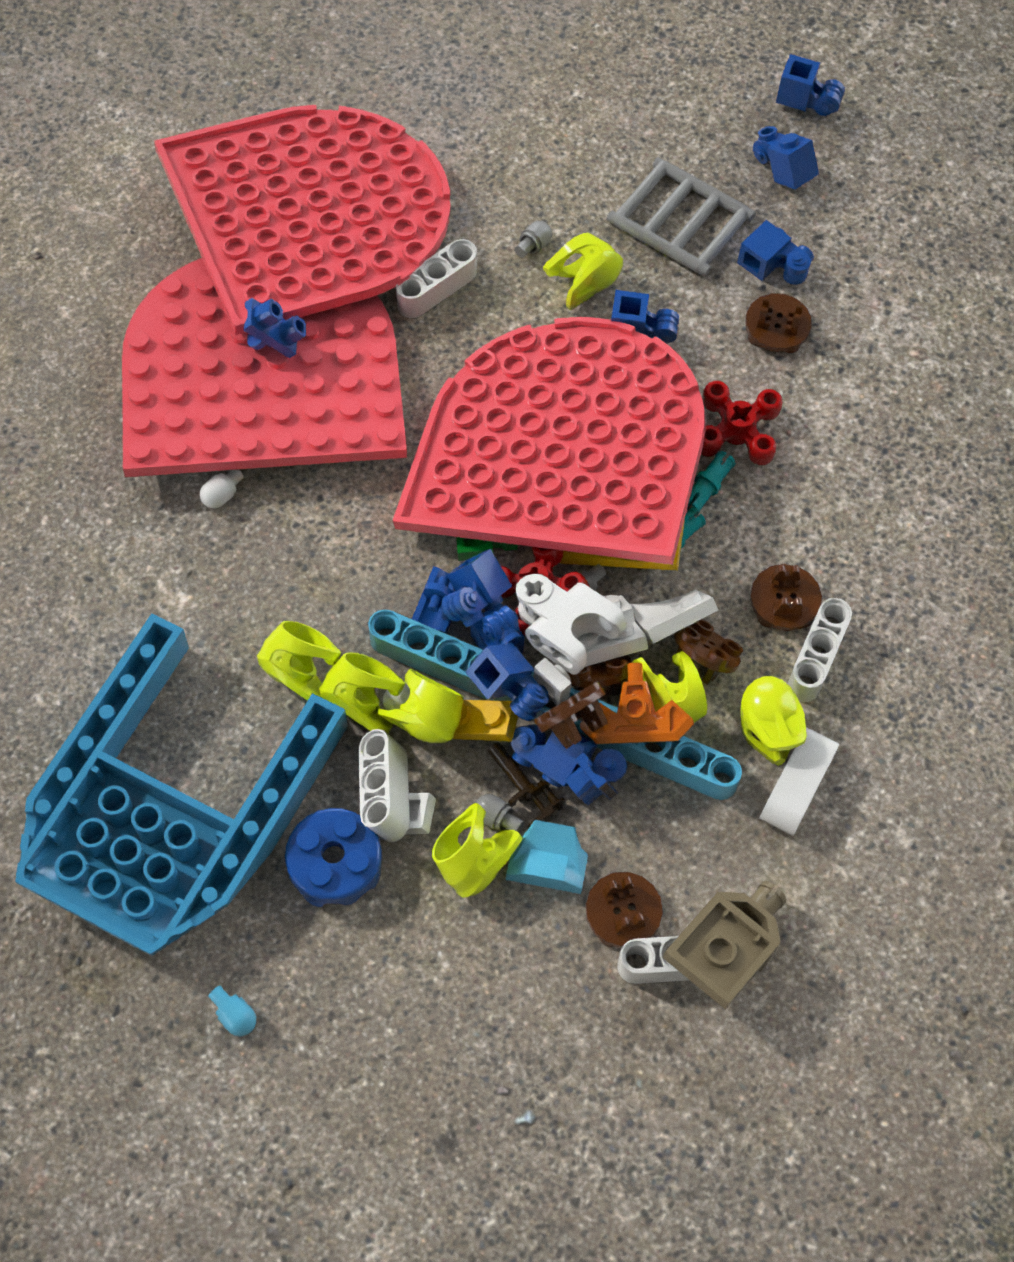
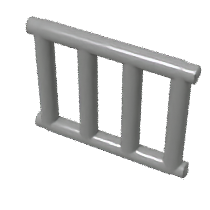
(675, 248)

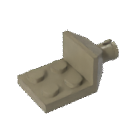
(728, 942)

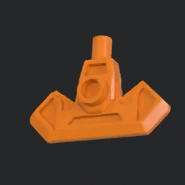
(636, 716)

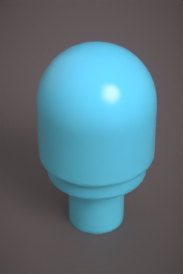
(233, 1012)

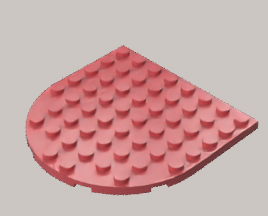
(307, 206)
(216, 404)
(562, 444)

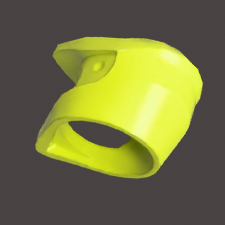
(591, 272)
(290, 653)
(353, 684)
(687, 693)
(430, 711)
(774, 716)
(478, 860)

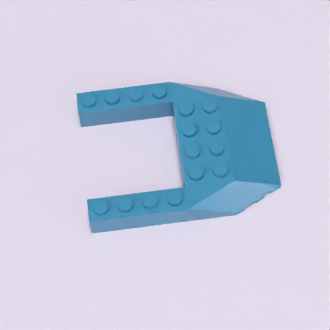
(132, 847)

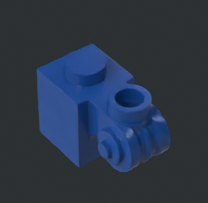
(802, 89)
(790, 156)
(772, 249)
(632, 310)
(477, 587)
(498, 627)
(505, 672)
(548, 757)

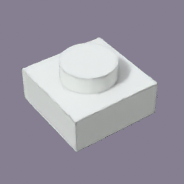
(554, 679)
(421, 812)

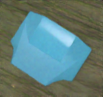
(549, 858)

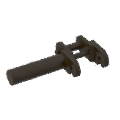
(526, 789)

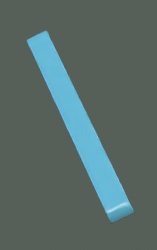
(442, 646)

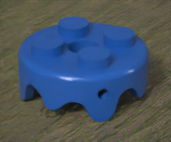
(333, 882)

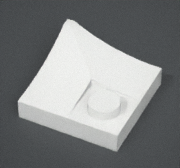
(669, 616)

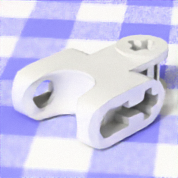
(563, 616)

